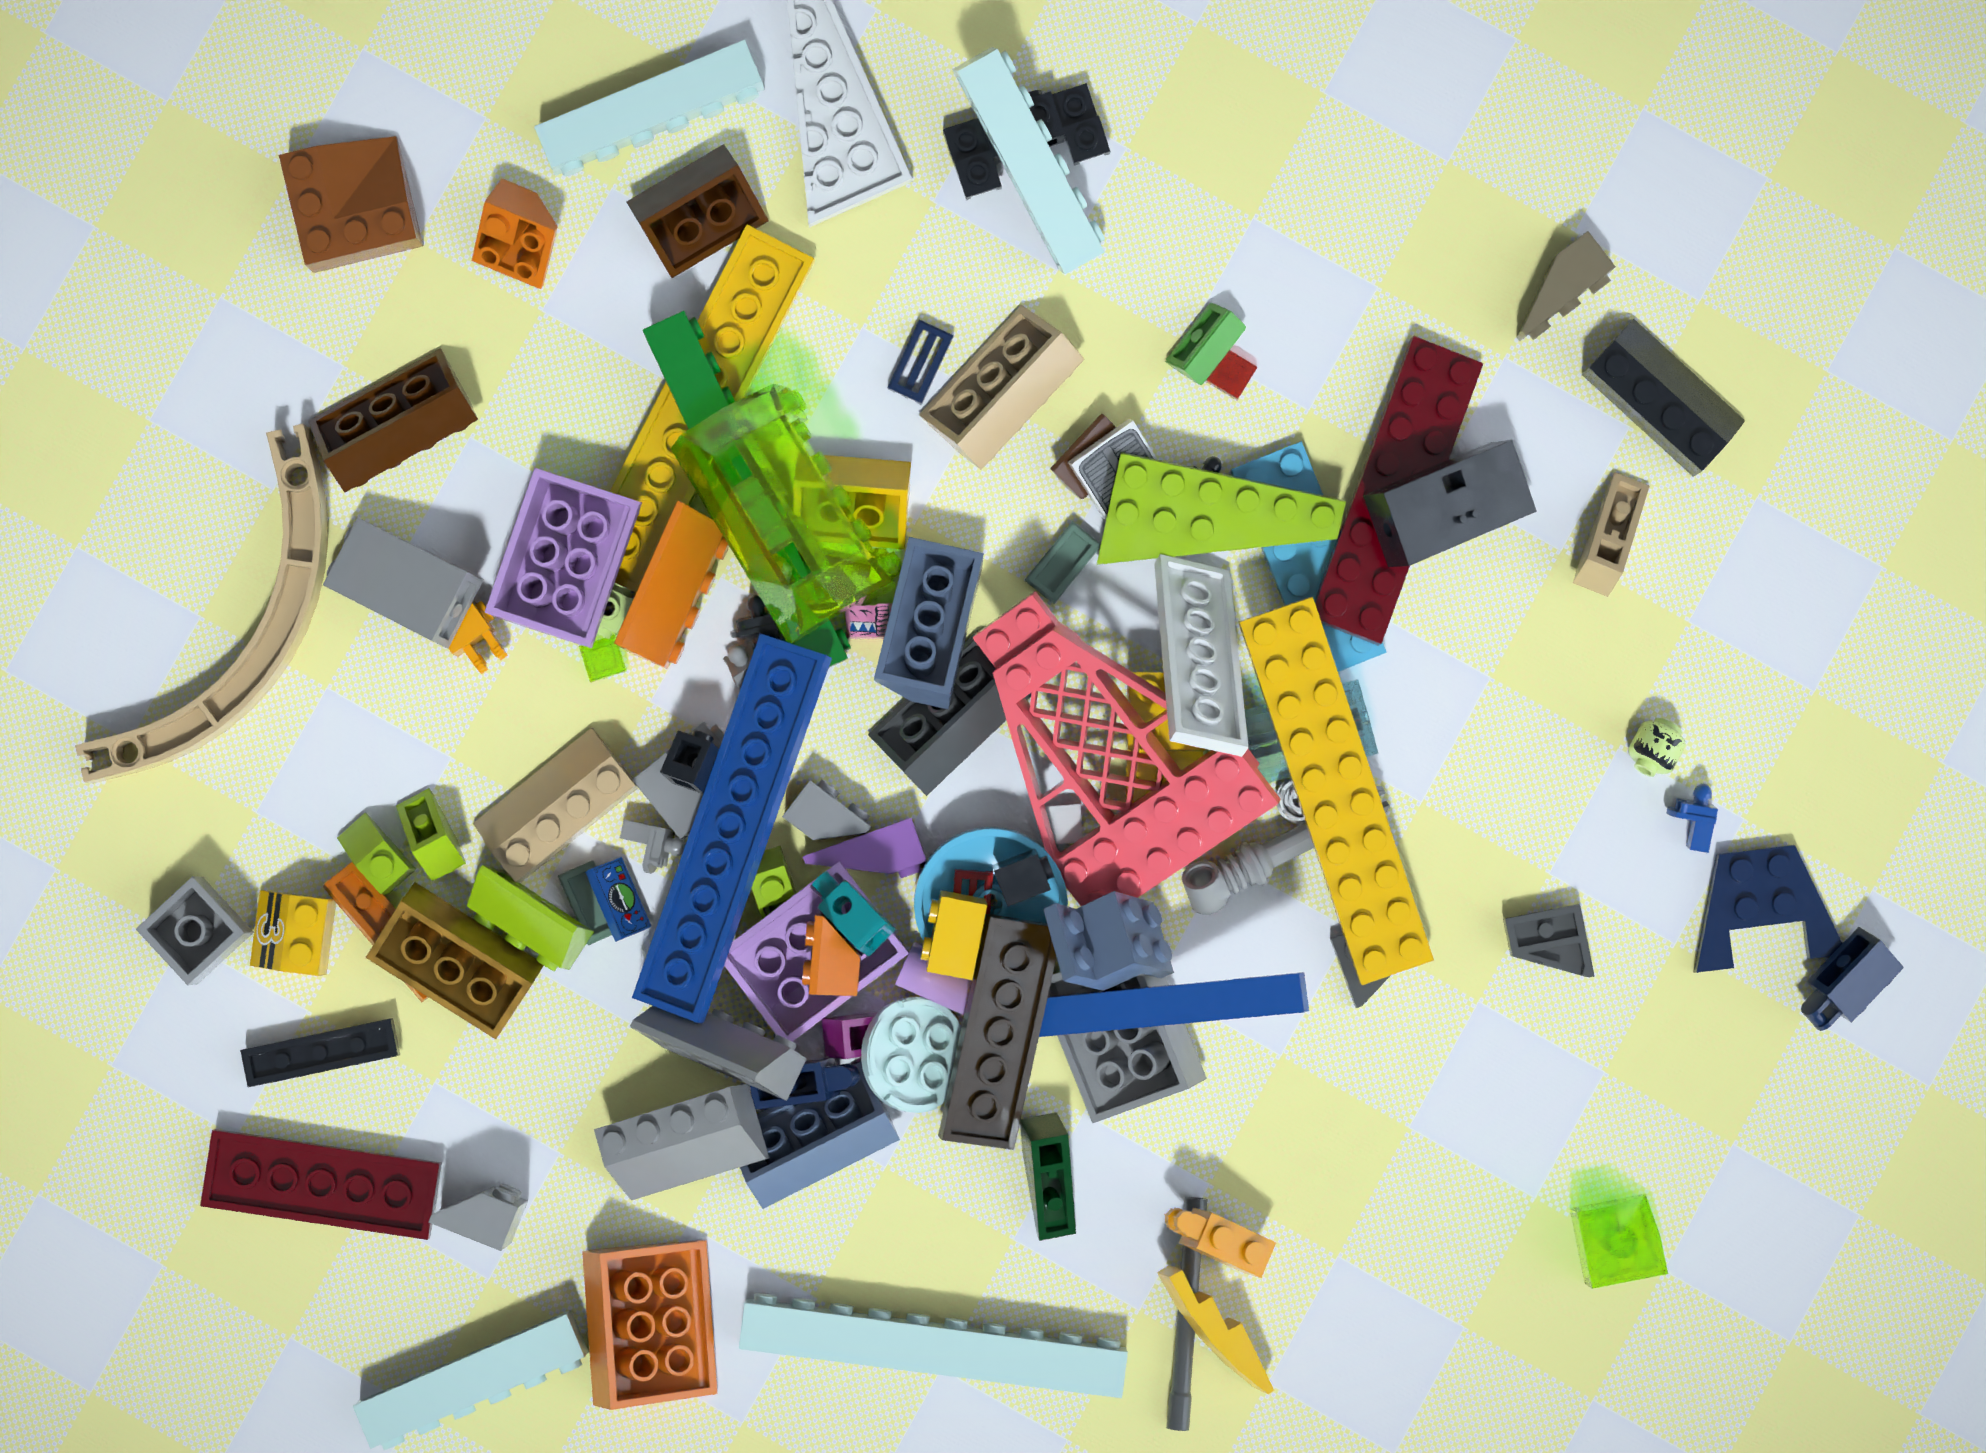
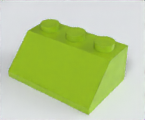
(527, 919)

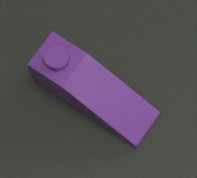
(881, 851)

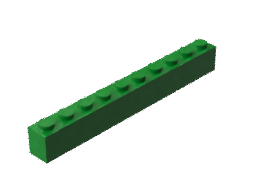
(698, 396)

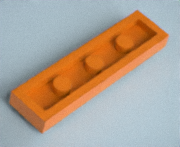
(362, 905)

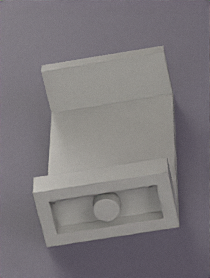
(402, 582)

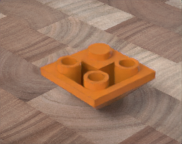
(515, 234)
(833, 962)

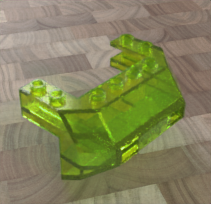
(782, 504)

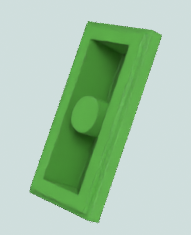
(1206, 343)

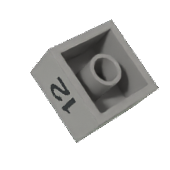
(194, 930)

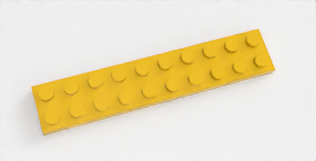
(739, 331)
(1336, 790)

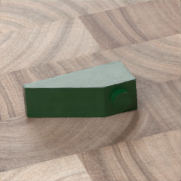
(1048, 1175)

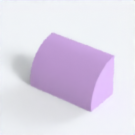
(939, 988)

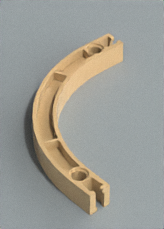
(272, 644)

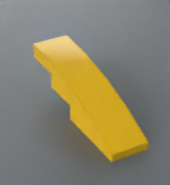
(1224, 1337)

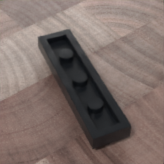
(320, 1052)

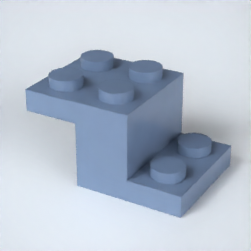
(1109, 941)

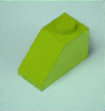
(430, 835)
(375, 855)

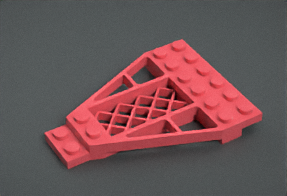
(1159, 830)

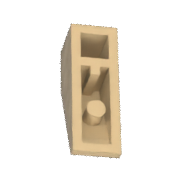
(1611, 535)

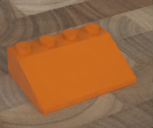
(672, 587)
(649, 1323)

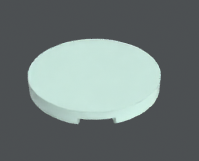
(911, 1054)

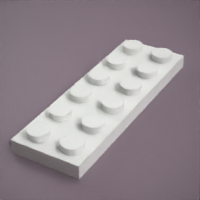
(1200, 656)

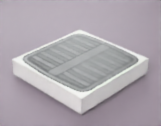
(1098, 463)

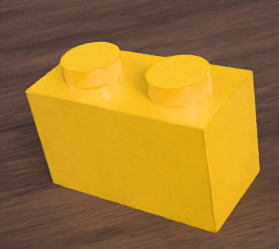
(955, 934)

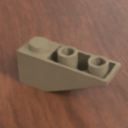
(1569, 275)

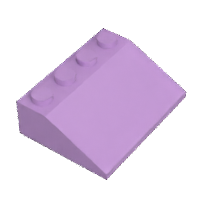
(563, 558)
(771, 959)

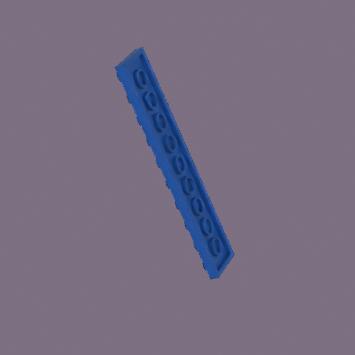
(731, 828)

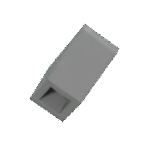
(822, 816)

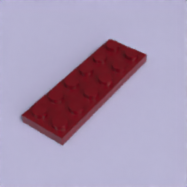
(320, 1184)

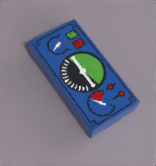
(618, 899)

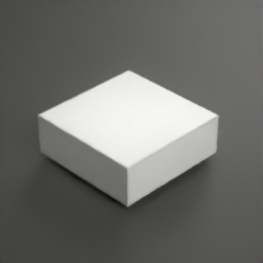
(1065, 823)

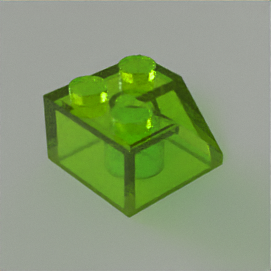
(1618, 1241)

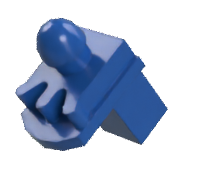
(1702, 817)

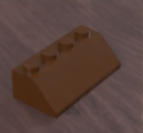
(392, 421)

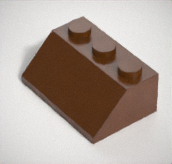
(697, 210)

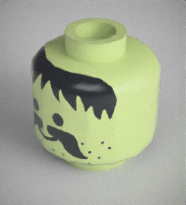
(1657, 747)

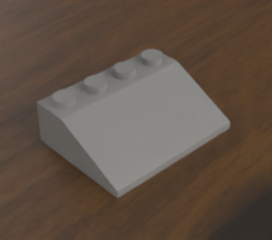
(1128, 1065)

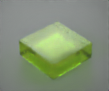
(603, 659)

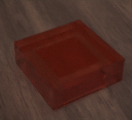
(1232, 375)

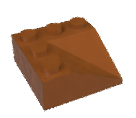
(350, 202)

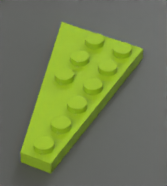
(1197, 511)

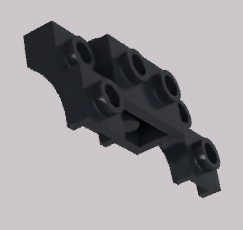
(1066, 115)

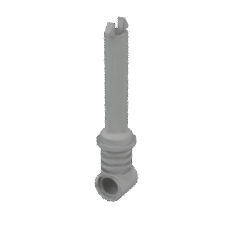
(1210, 885)

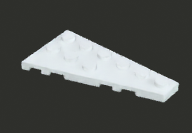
(842, 129)

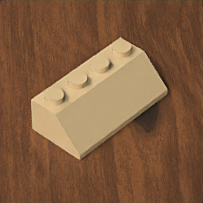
(1002, 386)
(555, 806)

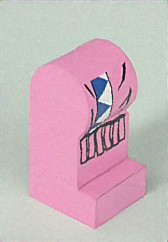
(867, 621)

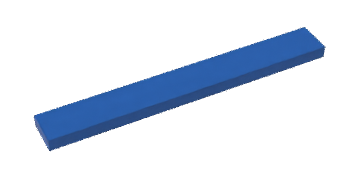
(1175, 1004)

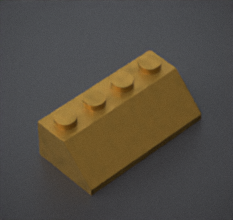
(454, 960)

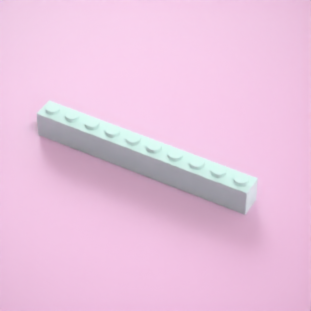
(933, 1347)

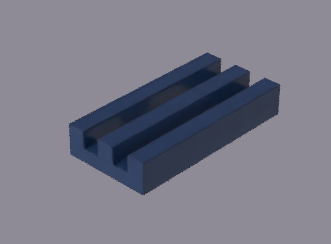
(907, 390)

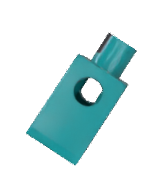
(862, 924)

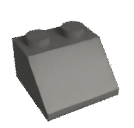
(485, 1217)

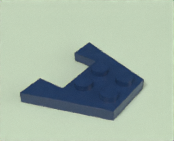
(1758, 891)

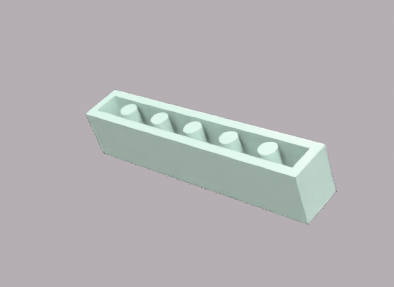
(649, 109)
(1029, 160)
(471, 1379)

